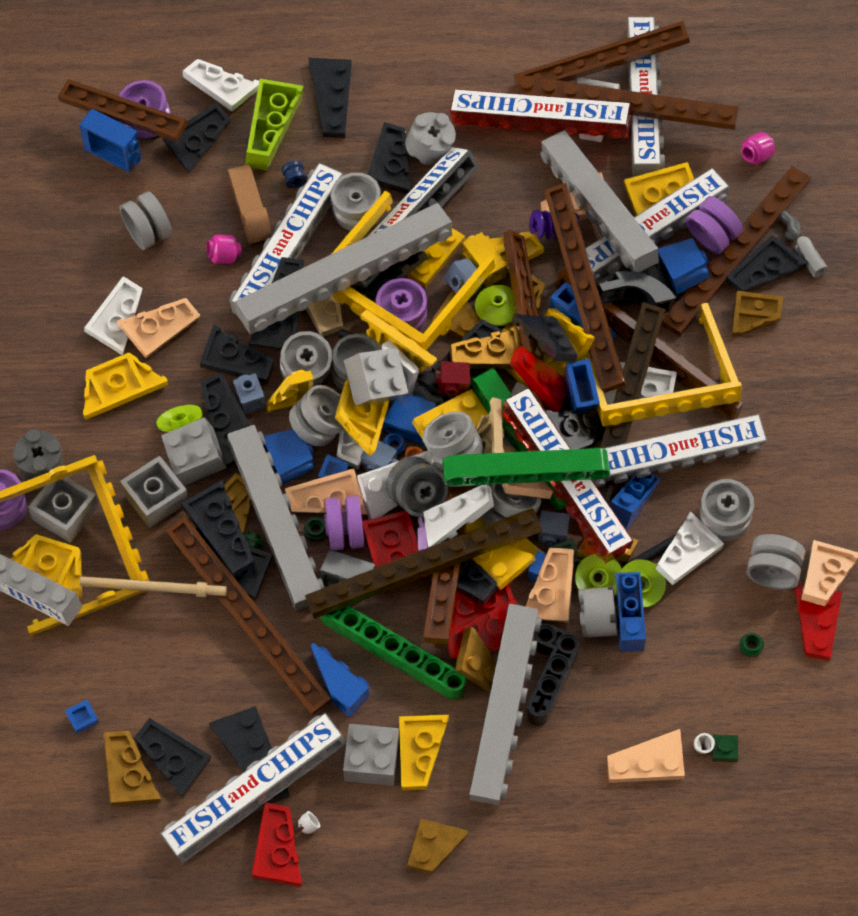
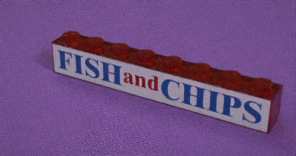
(541, 113)
(581, 496)

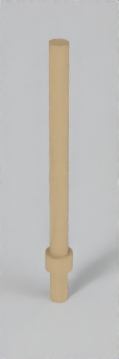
(201, 589)

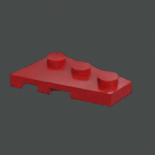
(540, 377)
(818, 624)

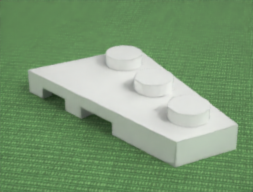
(451, 515)

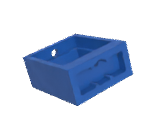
(110, 140)

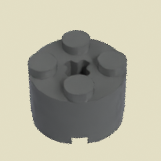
(37, 454)

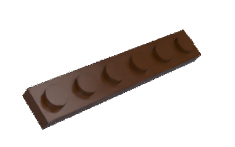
(123, 110)

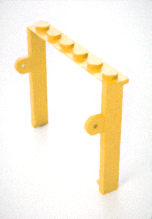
(359, 303)
(683, 401)
(113, 514)

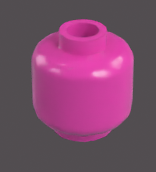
(758, 148)
(223, 249)

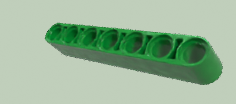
(490, 386)
(526, 467)
(398, 657)

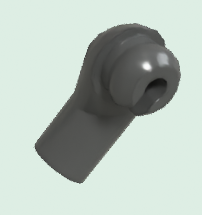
(792, 225)
(427, 395)

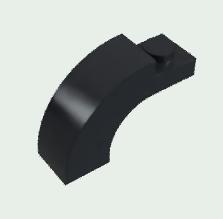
(636, 288)

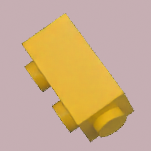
(476, 249)

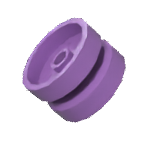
(148, 94)
(714, 225)
(404, 300)
(14, 509)
(344, 523)

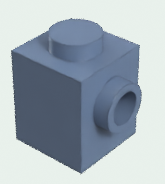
(459, 273)
(249, 393)
(381, 457)
(554, 528)

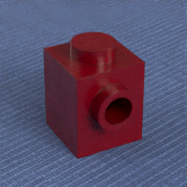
(452, 377)

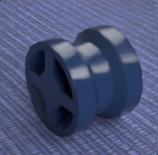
(294, 174)

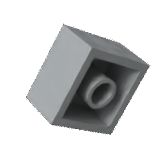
(376, 376)
(194, 451)
(154, 491)
(63, 508)
(371, 754)

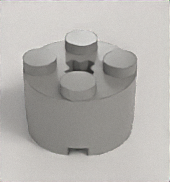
(430, 137)
(598, 612)

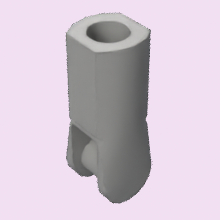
(808, 253)

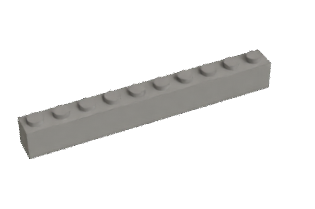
(343, 268)

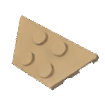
(491, 429)

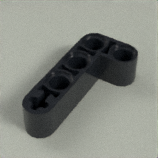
(549, 677)

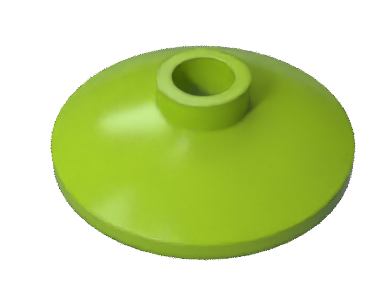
(496, 313)
(178, 417)
(591, 565)
(653, 581)

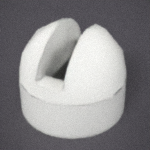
(708, 743)
(309, 823)

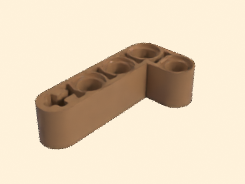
(252, 213)

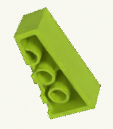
(272, 115)

